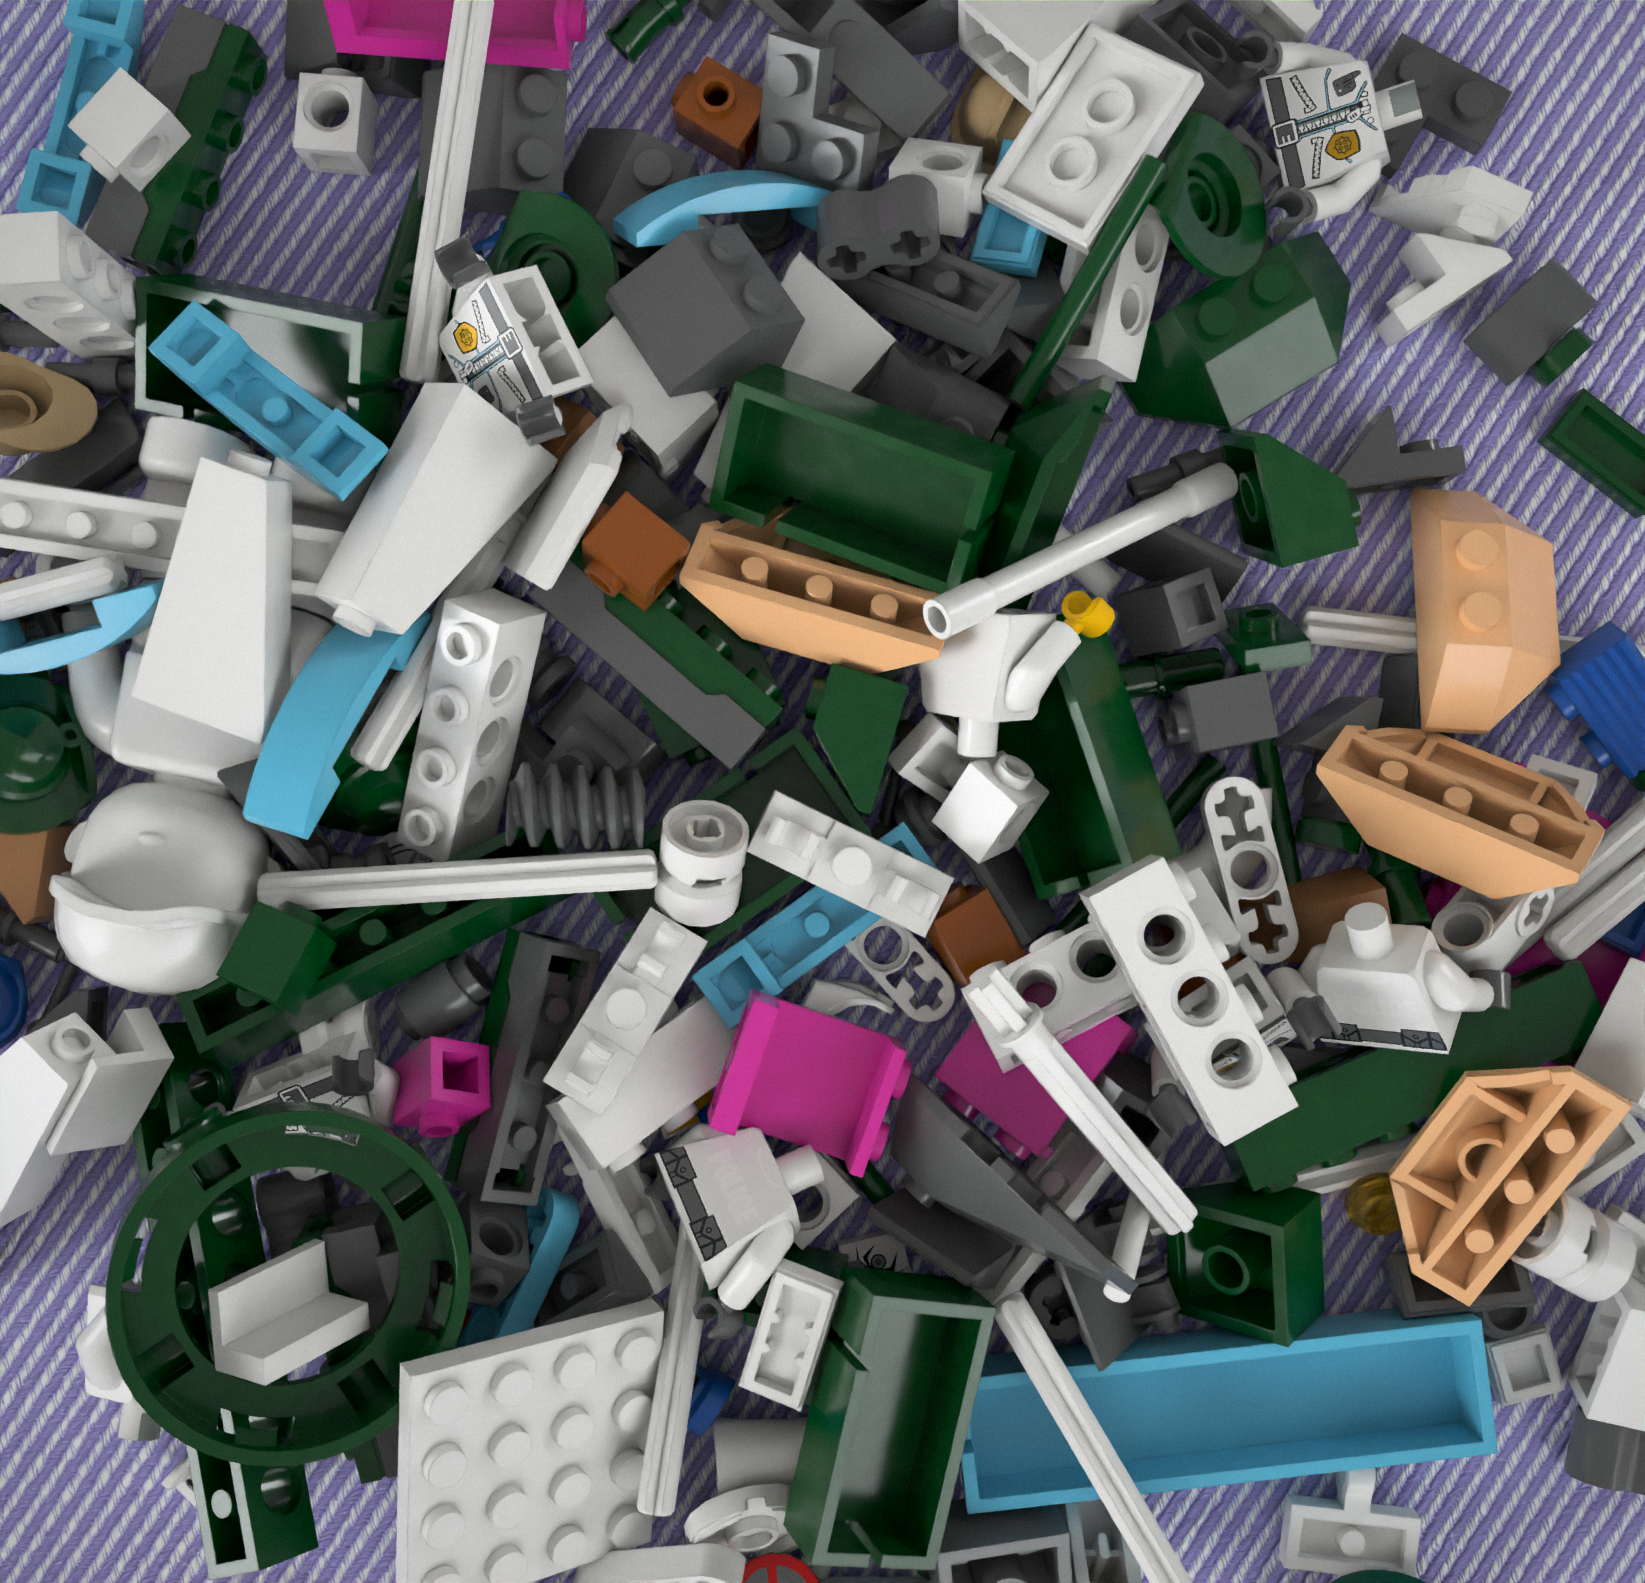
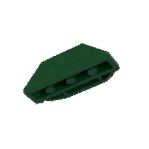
(1245, 339)
(1047, 462)

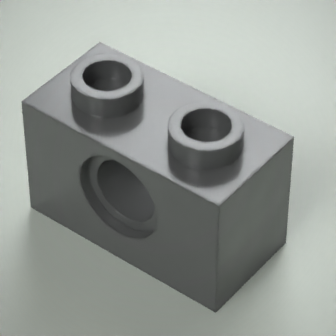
(1218, 716)

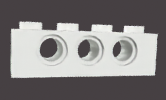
(66, 285)
(1118, 318)
(470, 722)
(1082, 999)
(1226, 1101)

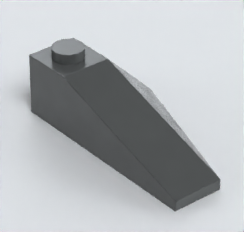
(971, 1176)

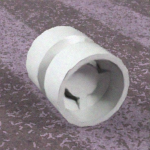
(701, 862)
(1579, 1250)

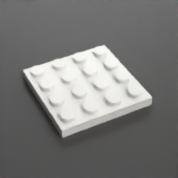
(526, 1449)

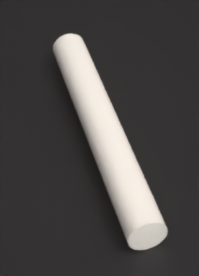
(1131, 1239)

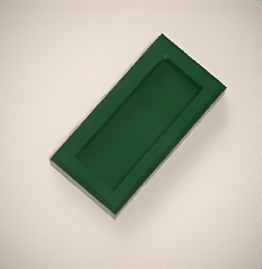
(1600, 450)

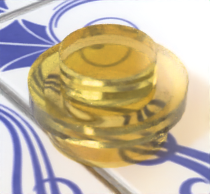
(1372, 1204)

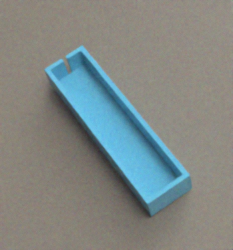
(1239, 1408)

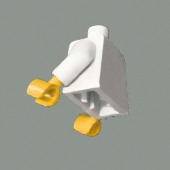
(1005, 667)

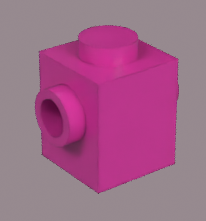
(442, 1086)

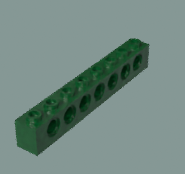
(244, 1511)

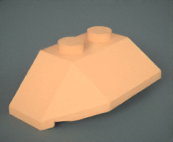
(807, 599)
(1479, 610)
(1459, 810)
(1494, 1168)

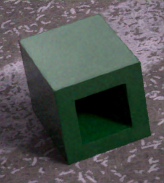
(278, 955)

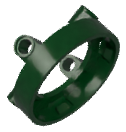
(358, 1382)

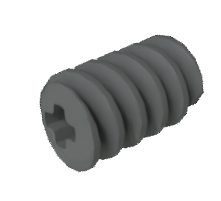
(575, 806)

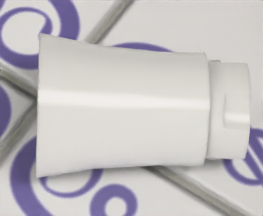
(756, 1451)

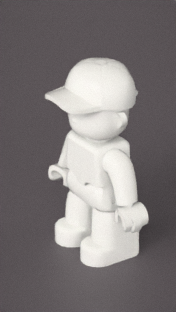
(172, 862)

